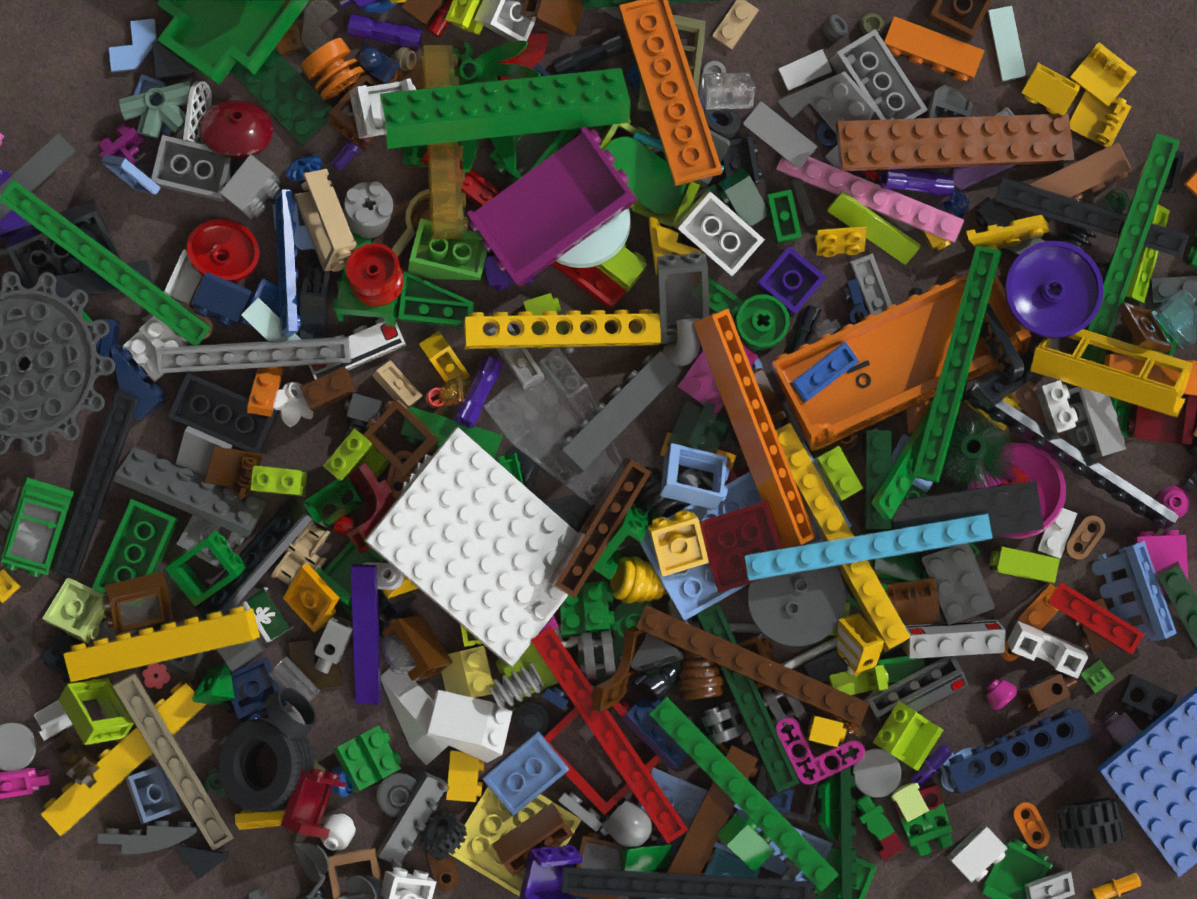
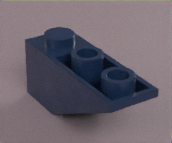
(134, 381)

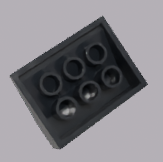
(37, 253)

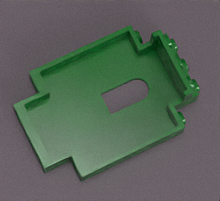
(223, 32)

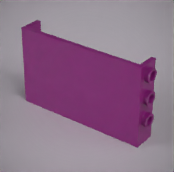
(553, 207)

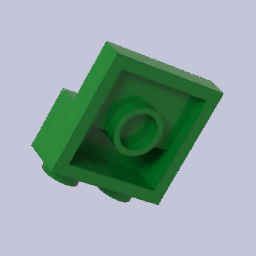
(587, 611)
(367, 758)
(864, 873)

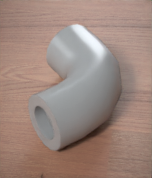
(687, 344)

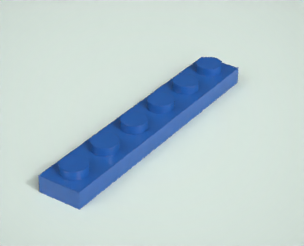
(286, 258)

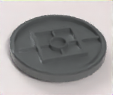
(798, 606)

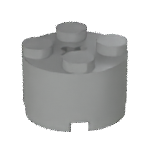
(368, 209)

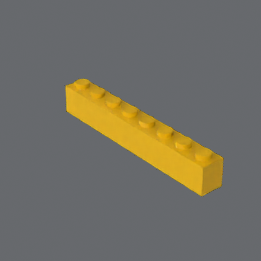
(161, 645)
(118, 762)

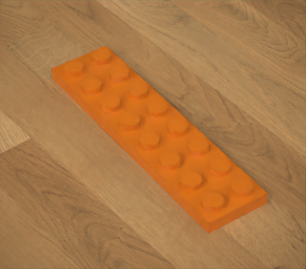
(670, 90)

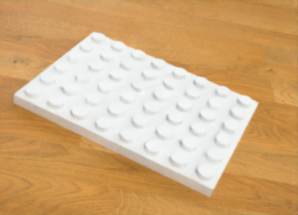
(477, 546)

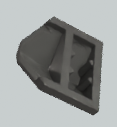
(948, 103)

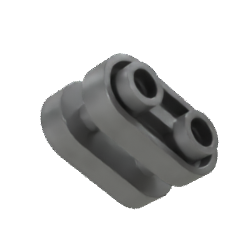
(586, 646)
(770, 701)
(715, 717)

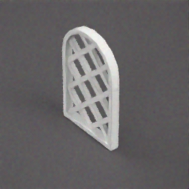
(191, 113)

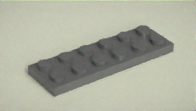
(189, 492)

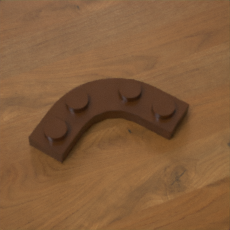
(613, 690)

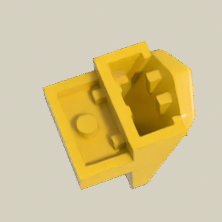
(667, 241)

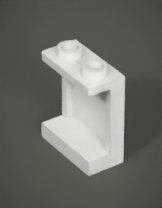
(367, 106)

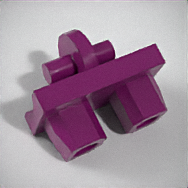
(123, 147)

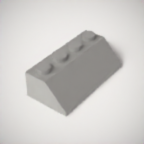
(879, 77)

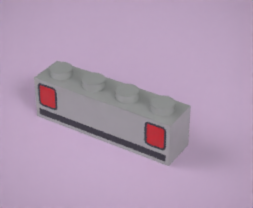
(954, 639)

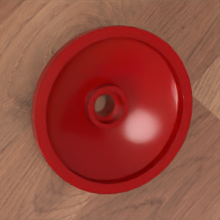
(223, 240)

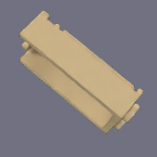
(325, 221)

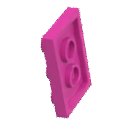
(701, 383)

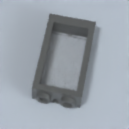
(681, 291)

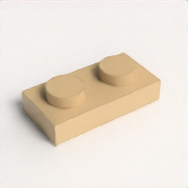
(735, 23)
(396, 384)

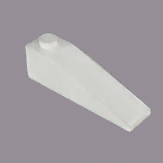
(413, 712)

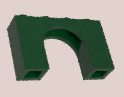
(877, 455)

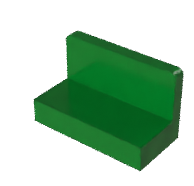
(901, 667)

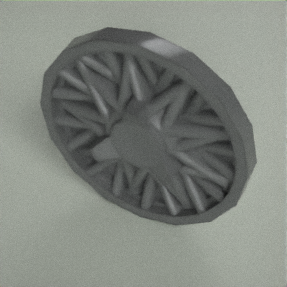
(395, 792)

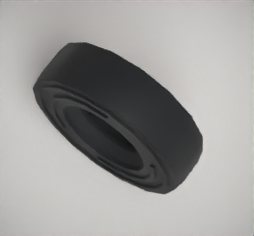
(730, 116)

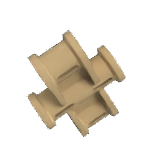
(305, 547)

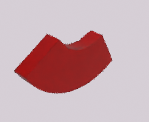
(532, 54)

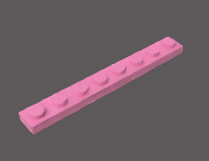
(876, 198)

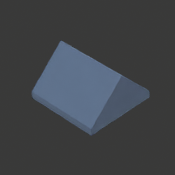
(153, 794)

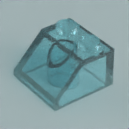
(1179, 317)

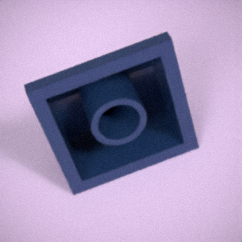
(219, 299)

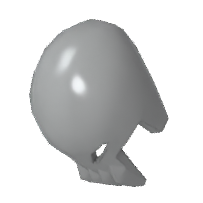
(628, 824)

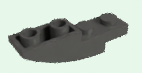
(158, 836)

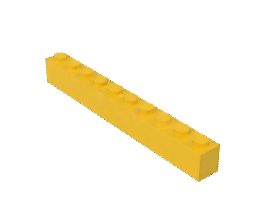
(832, 527)

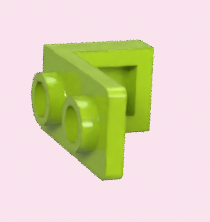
(869, 680)

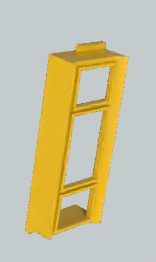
(1112, 381)

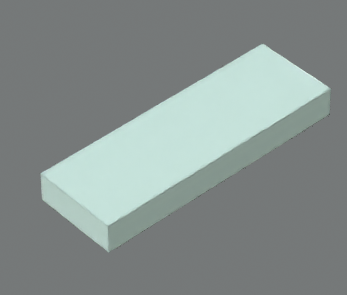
(1006, 43)
(265, 321)

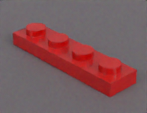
(1095, 618)

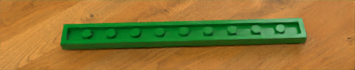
(1132, 239)
(104, 263)
(957, 364)
(744, 794)

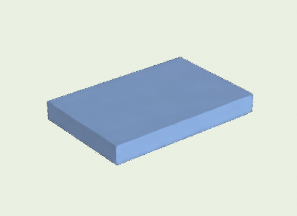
(525, 773)

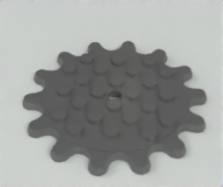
(62, 363)

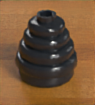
(652, 502)

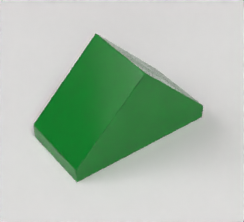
(215, 686)

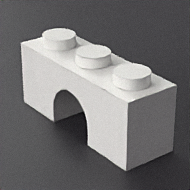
(1036, 643)

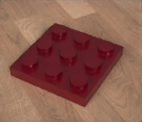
(735, 536)

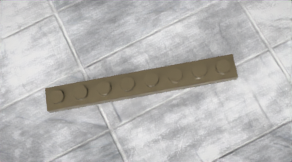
(173, 761)

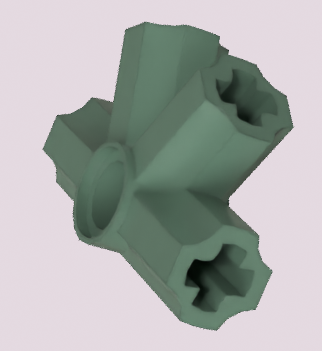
(154, 116)

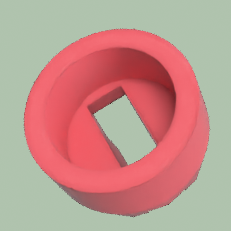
(436, 403)

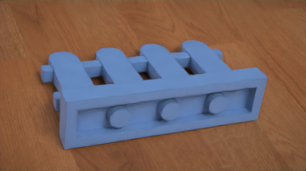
(1145, 586)

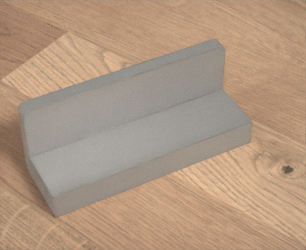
(780, 135)

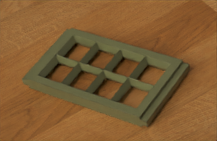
(691, 25)

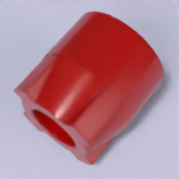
(345, 525)

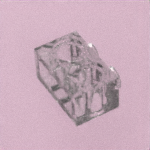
(727, 90)

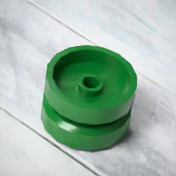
(769, 311)

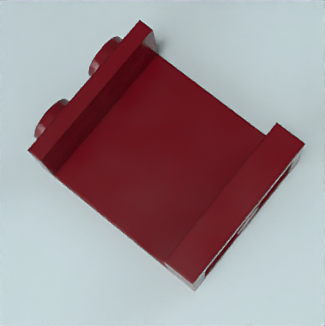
(1161, 427)

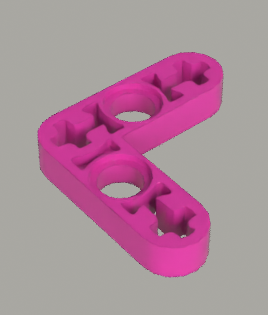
(816, 763)

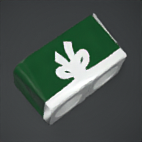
(267, 616)

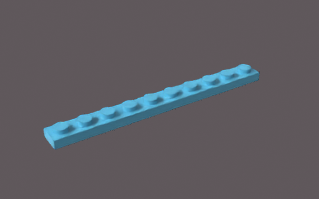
(868, 547)

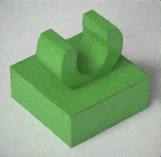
(1097, 676)

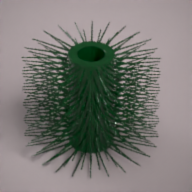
(977, 453)

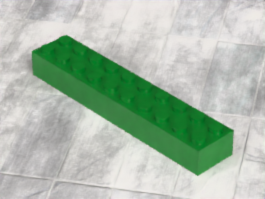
(504, 108)

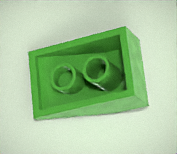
(447, 257)

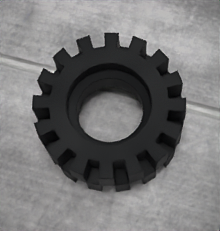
(443, 835)

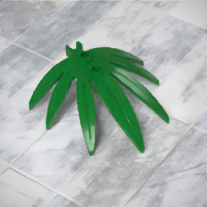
(487, 69)

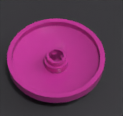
(1040, 467)

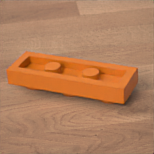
(265, 390)

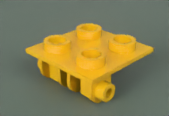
(1103, 74)
(1097, 120)
(841, 241)

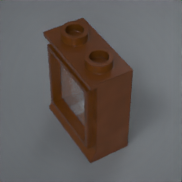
(137, 603)

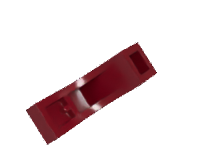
(377, 500)

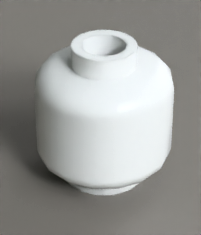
(340, 832)

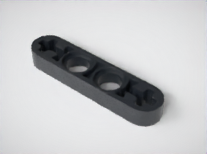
(1009, 361)

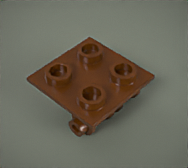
(232, 469)
(915, 601)

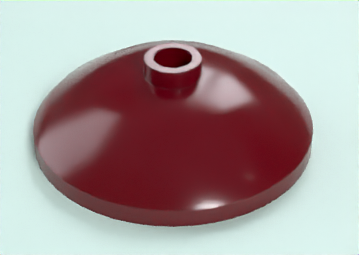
(236, 129)

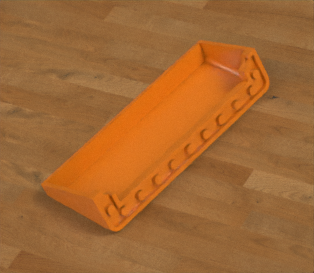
(905, 360)

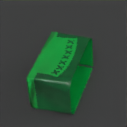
(325, 497)

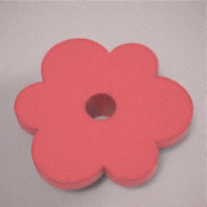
(163, 676)

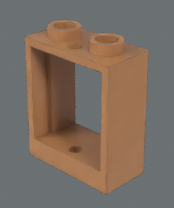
(352, 857)

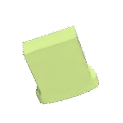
(910, 801)

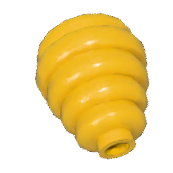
(636, 581)

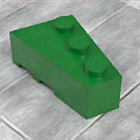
(432, 305)

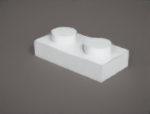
(1056, 536)

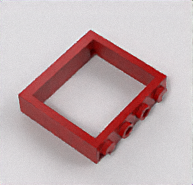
(603, 805)

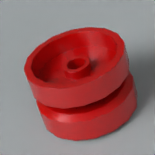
(375, 274)

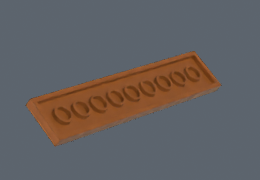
(954, 142)

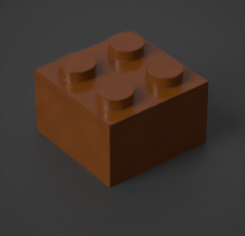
(960, 15)

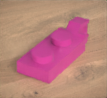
(22, 781)

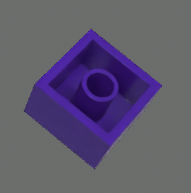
(791, 281)

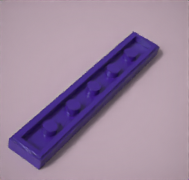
(366, 633)

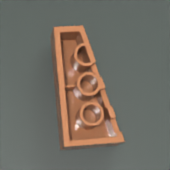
(1088, 173)

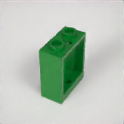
(189, 581)

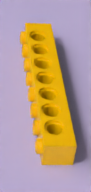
(476, 339)

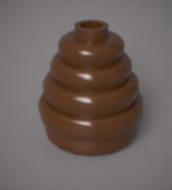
(699, 678)

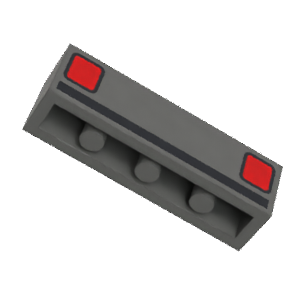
(919, 689)

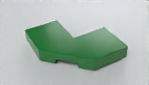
(830, 816)

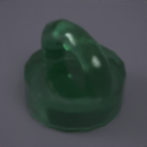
(1117, 200)

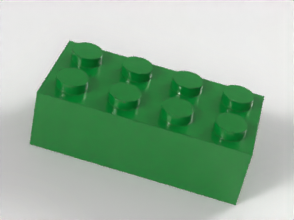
(136, 545)

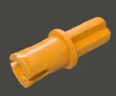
(1117, 887)

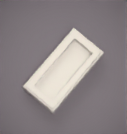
(805, 70)

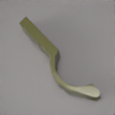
(409, 234)

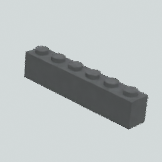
(618, 413)

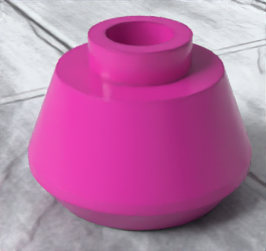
(1167, 498)
(1000, 693)

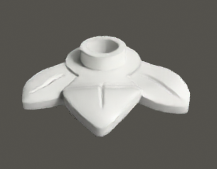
(292, 405)

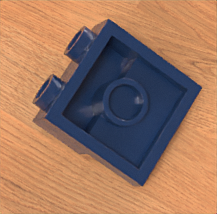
(252, 688)

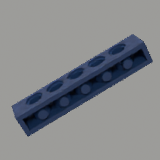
(1076, 732)

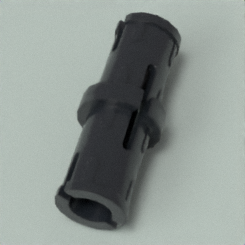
(806, 328)

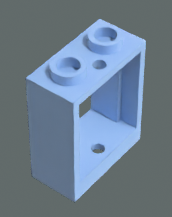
(696, 459)

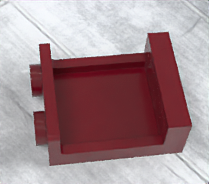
(309, 802)

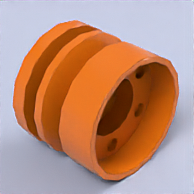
(330, 65)

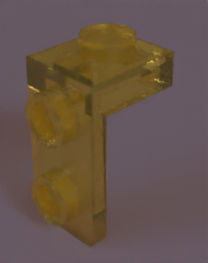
(454, 391)

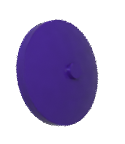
(1054, 289)

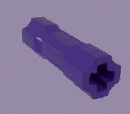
(370, 29)
(915, 181)
(478, 392)

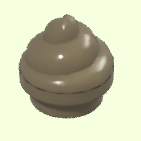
(405, 58)

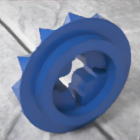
(303, 165)

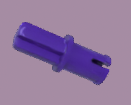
(345, 155)
(932, 765)

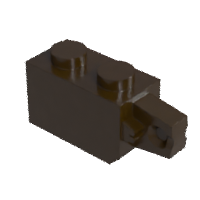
(75, 758)

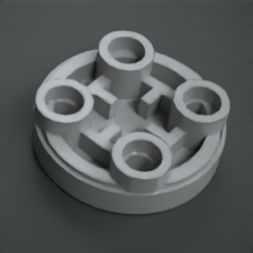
(17, 746)
(877, 773)

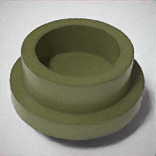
(871, 22)

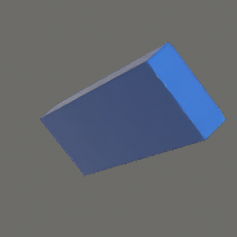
(824, 372)

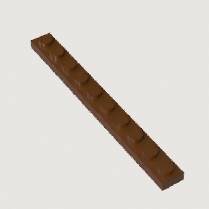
(752, 665)

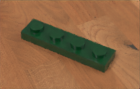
(1181, 596)

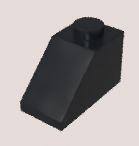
(393, 607)

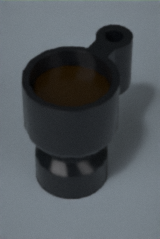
(656, 685)

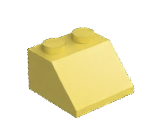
(469, 673)

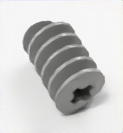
(516, 686)

